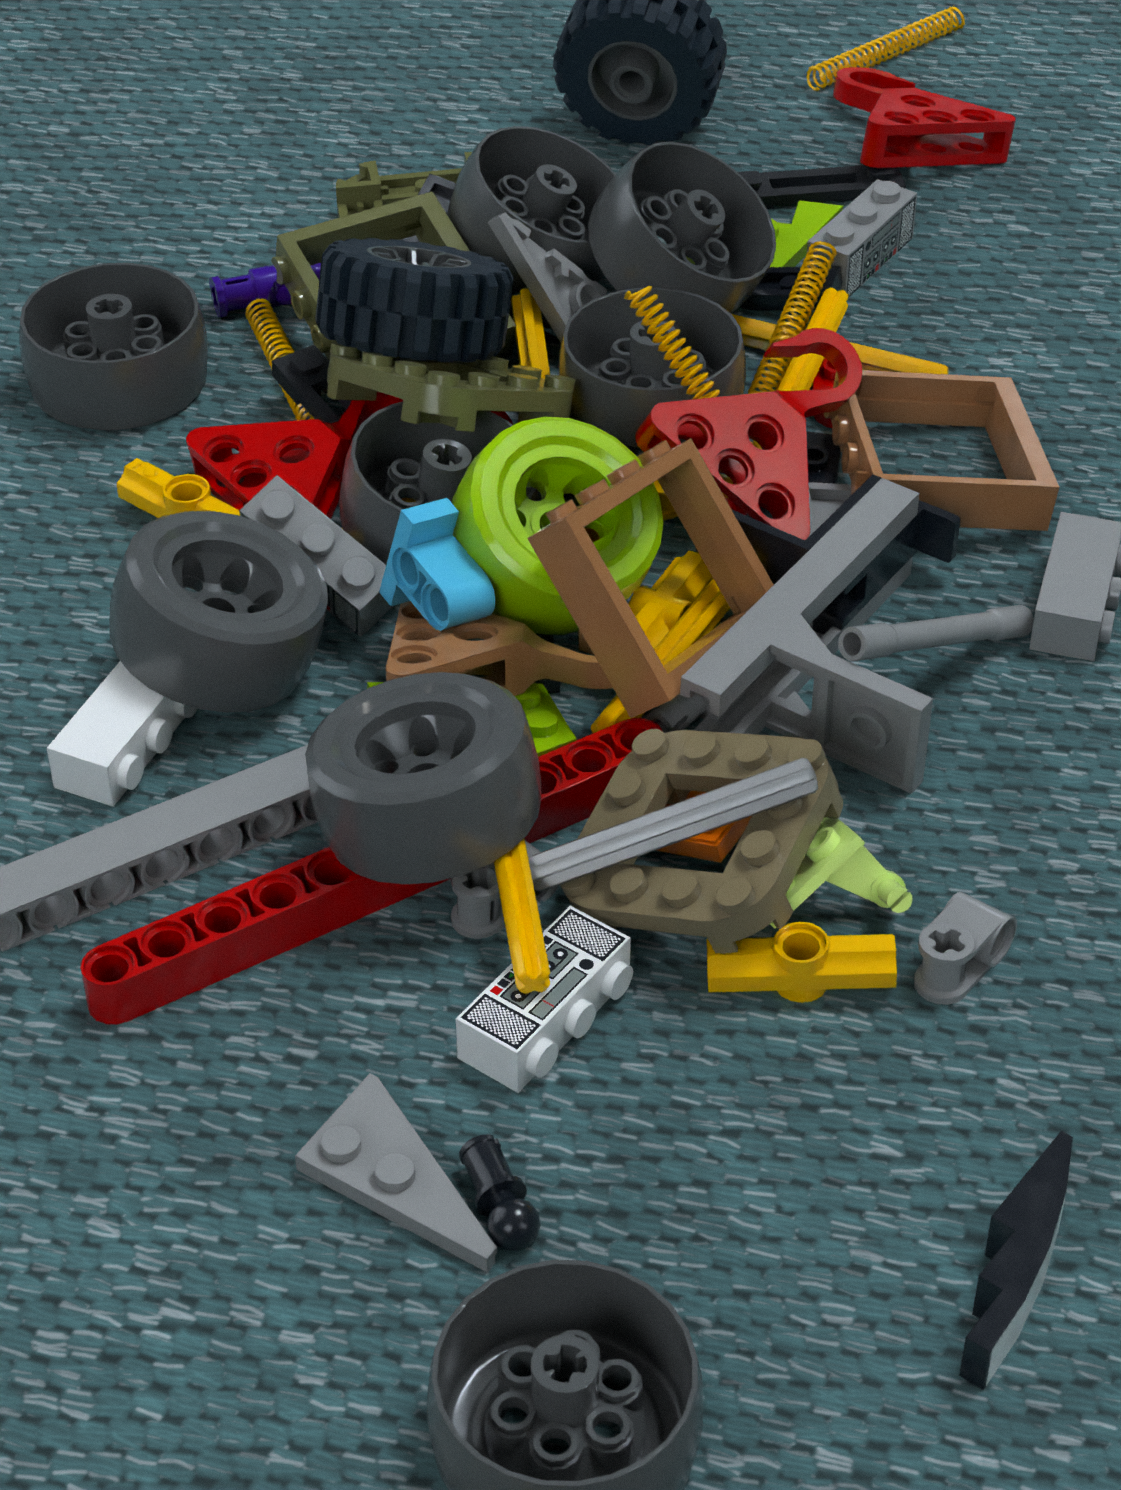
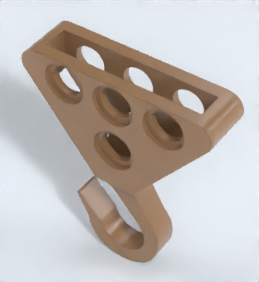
(508, 655)

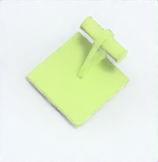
(842, 860)

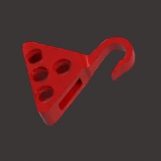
(919, 126)
(775, 419)
(267, 452)

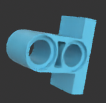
(435, 569)

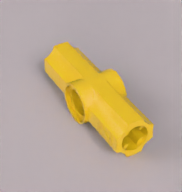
(167, 494)
(670, 596)
(804, 963)

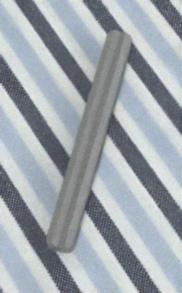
(673, 824)

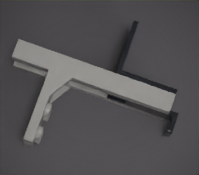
(795, 629)

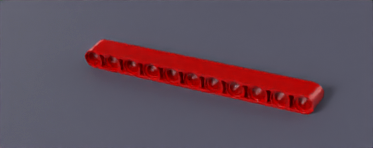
(308, 899)

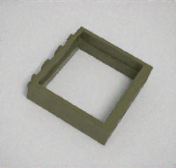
(397, 220)

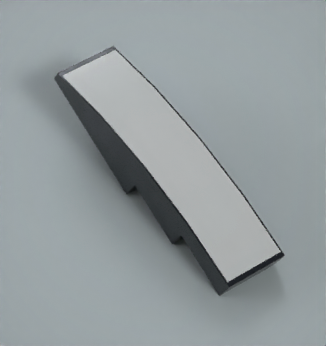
(1020, 1250)

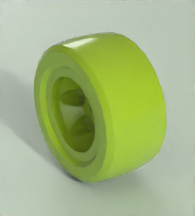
(556, 460)

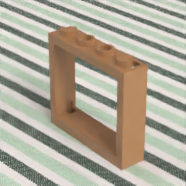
(1016, 503)
(597, 600)

